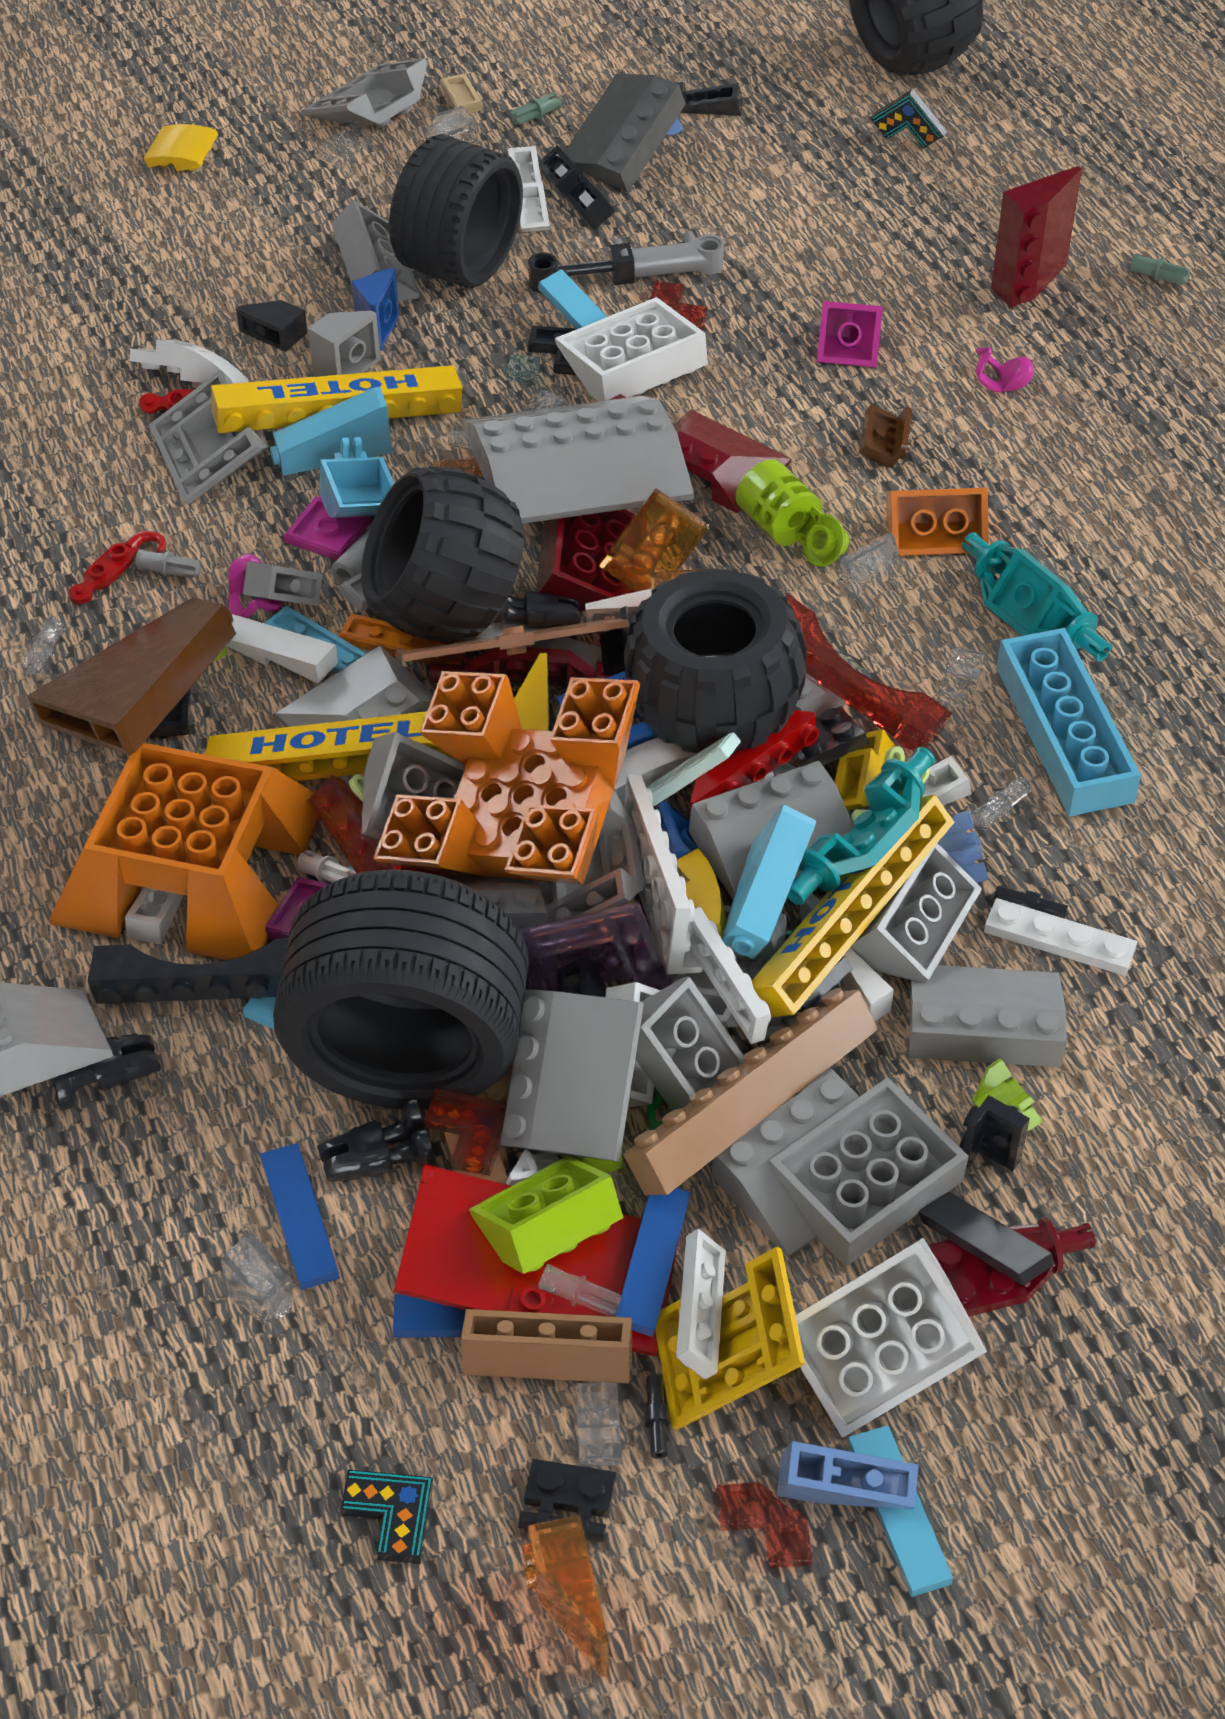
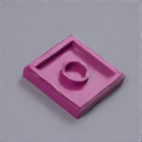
(323, 534)

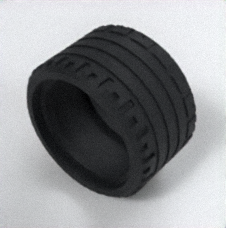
(455, 211)

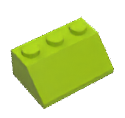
(548, 1213)

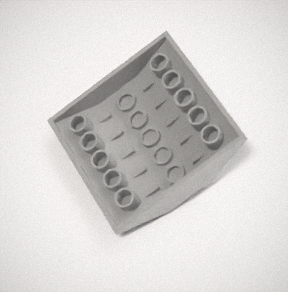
(581, 457)

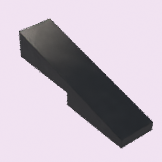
(713, 100)
(576, 187)

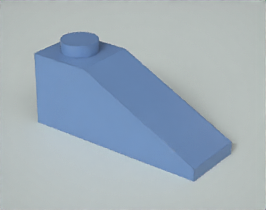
(845, 1478)

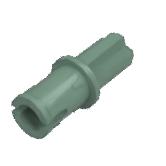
(536, 108)
(1160, 269)

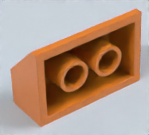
(936, 519)

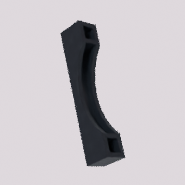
(130, 975)

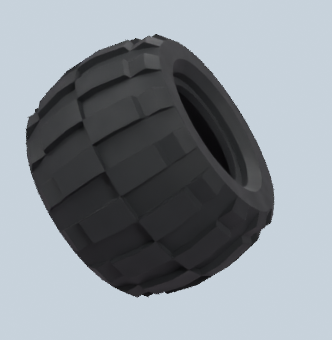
(916, 34)
(442, 554)
(704, 698)

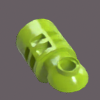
(791, 512)

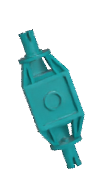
(1031, 595)
(893, 809)

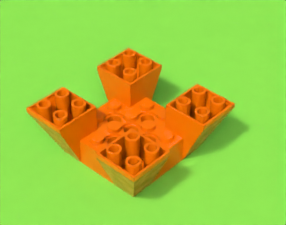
(526, 796)
(188, 830)

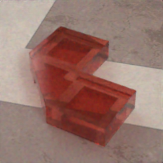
(672, 295)
(756, 1507)

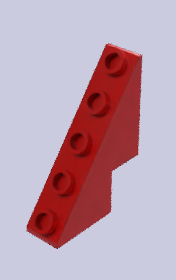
(754, 764)

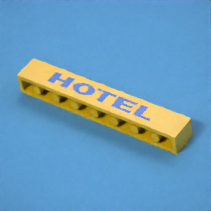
(288, 401)
(319, 748)
(845, 914)

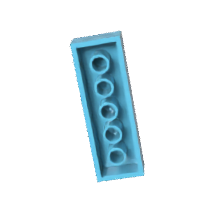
(1068, 722)

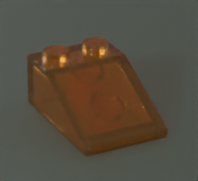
(654, 540)
(565, 1586)

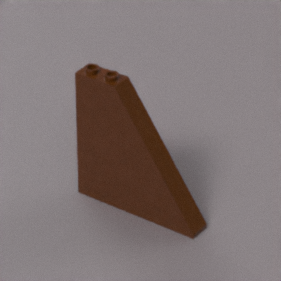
(138, 680)

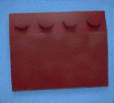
(1034, 235)
(572, 556)

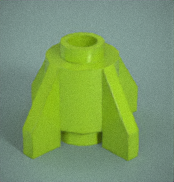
(1008, 1091)

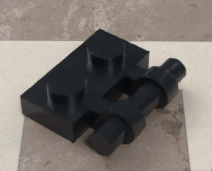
(571, 1490)

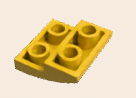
(182, 146)

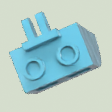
(352, 482)

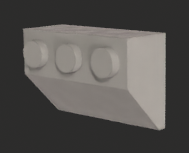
(683, 1043)

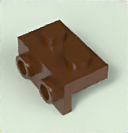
(885, 435)

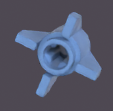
(964, 846)

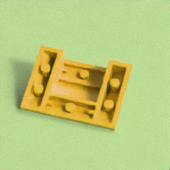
(755, 1343)

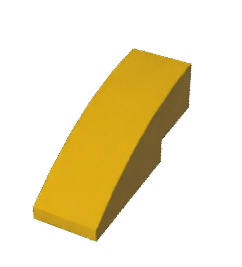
(860, 768)
(703, 887)

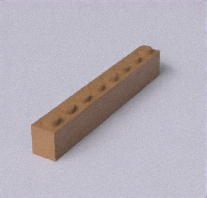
(749, 1092)

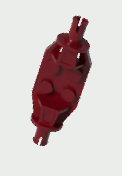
(561, 665)
(987, 1289)

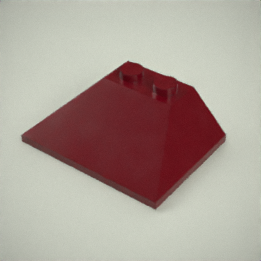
(720, 455)

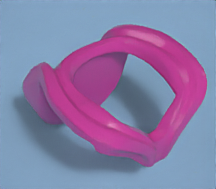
(1013, 373)
(236, 581)

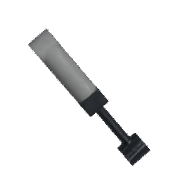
(626, 264)

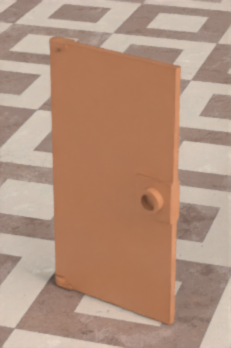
(513, 639)

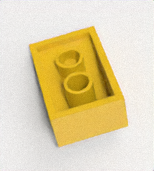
(533, 697)

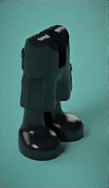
(539, 611)
(132, 1059)
(365, 1150)

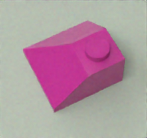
(849, 334)

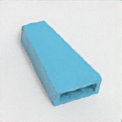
(319, 436)
(767, 881)

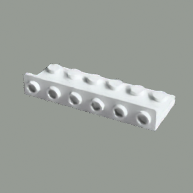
(664, 889)

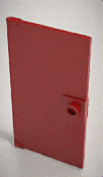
(457, 1267)

